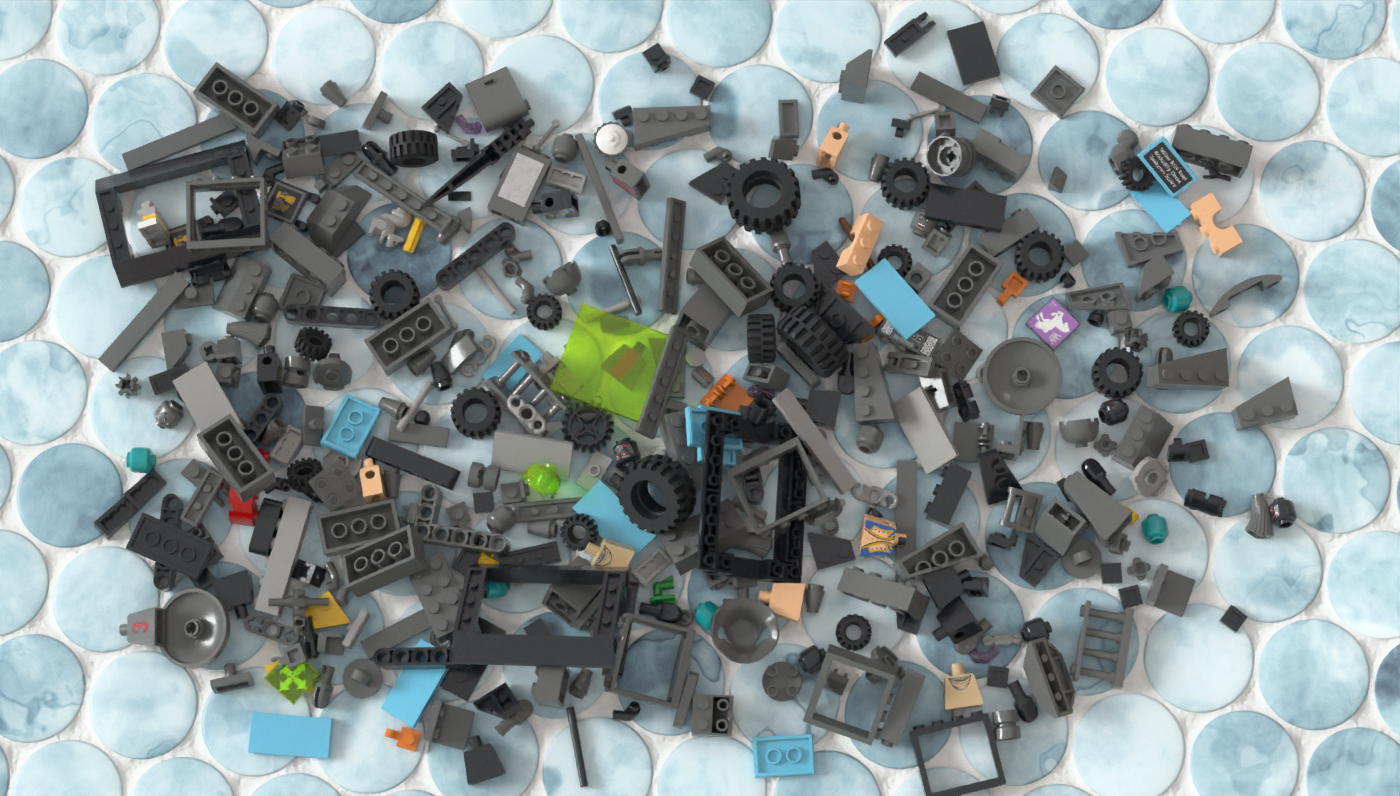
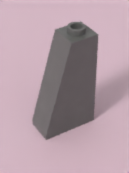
(1101, 511)
(901, 708)

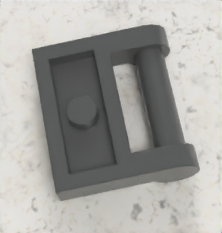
(1026, 513)

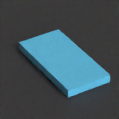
(895, 299)
(612, 523)
(414, 691)
(290, 735)

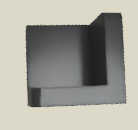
(330, 643)

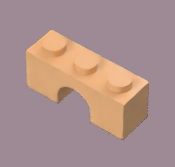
(1220, 240)
(857, 254)

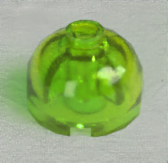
(543, 479)

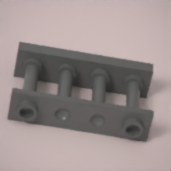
(502, 393)
(1118, 657)

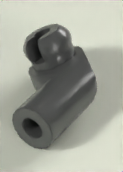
(527, 289)

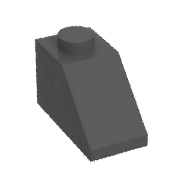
(783, 148)
(176, 347)
(229, 350)
(766, 376)

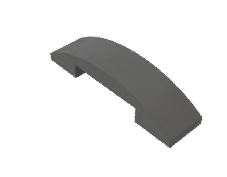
(1263, 281)

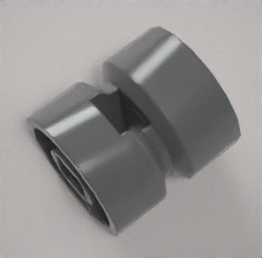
(296, 372)
(490, 479)
(1006, 725)

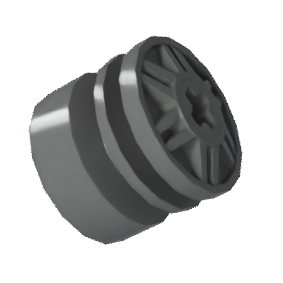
(942, 153)

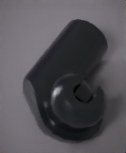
(271, 172)
(628, 714)

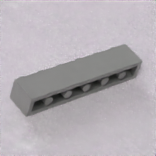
(284, 554)

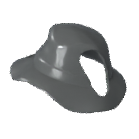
(743, 624)

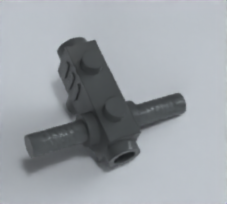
(298, 603)

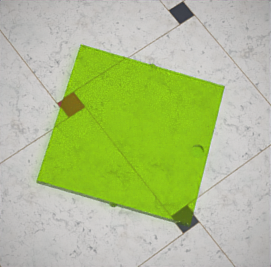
(609, 362)

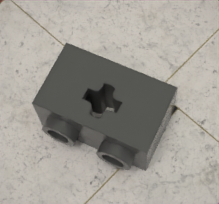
(940, 389)

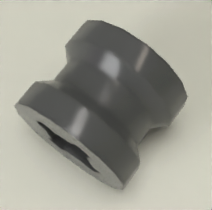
(211, 357)

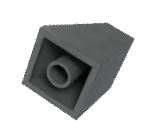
(703, 316)
(571, 600)

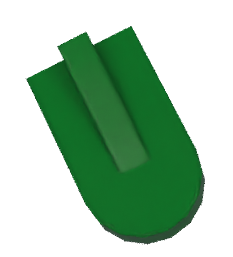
(665, 584)

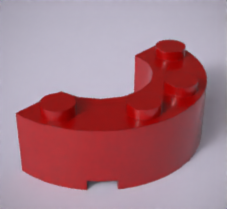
(246, 512)

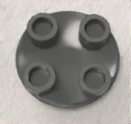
(782, 681)

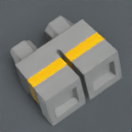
(153, 226)

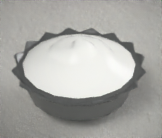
(611, 139)

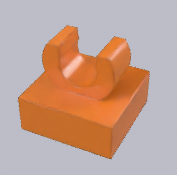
(846, 290)

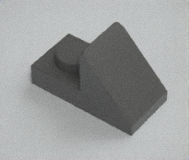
(259, 148)

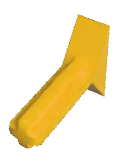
(414, 236)

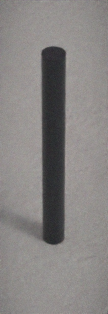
(625, 280)
(577, 747)

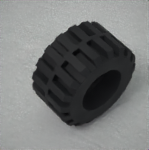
(413, 148)
(911, 169)
(1043, 241)
(797, 273)
(390, 280)
(761, 338)
(1128, 361)
(472, 397)

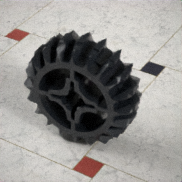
(576, 414)

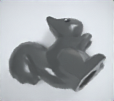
(1127, 141)

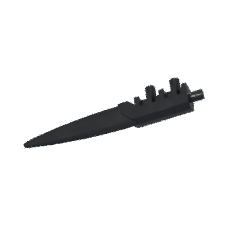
(488, 156)

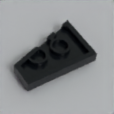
(996, 476)

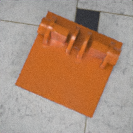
(726, 395)

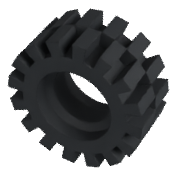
(1127, 175)
(899, 252)
(544, 300)
(1196, 318)
(313, 344)
(301, 472)
(586, 523)
(865, 628)

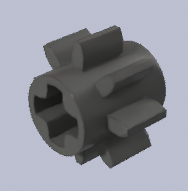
(1136, 340)
(123, 381)
(1120, 544)

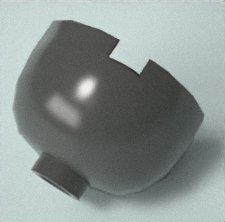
(564, 279)
(1079, 431)

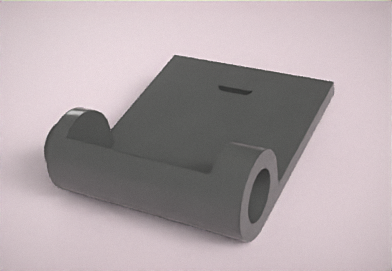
(497, 99)

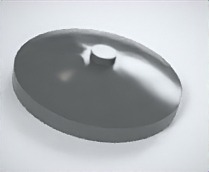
(1022, 376)
(195, 628)

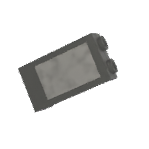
(519, 184)

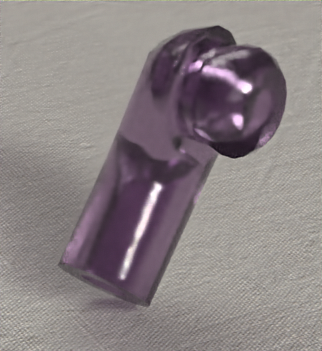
(468, 128)
(755, 390)
(983, 657)

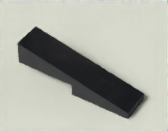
(130, 504)

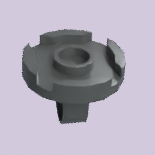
(332, 373)
(827, 515)
(1082, 559)
(885, 656)
(362, 678)

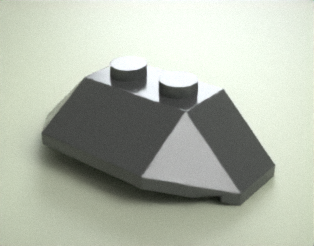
(335, 215)
(1049, 678)

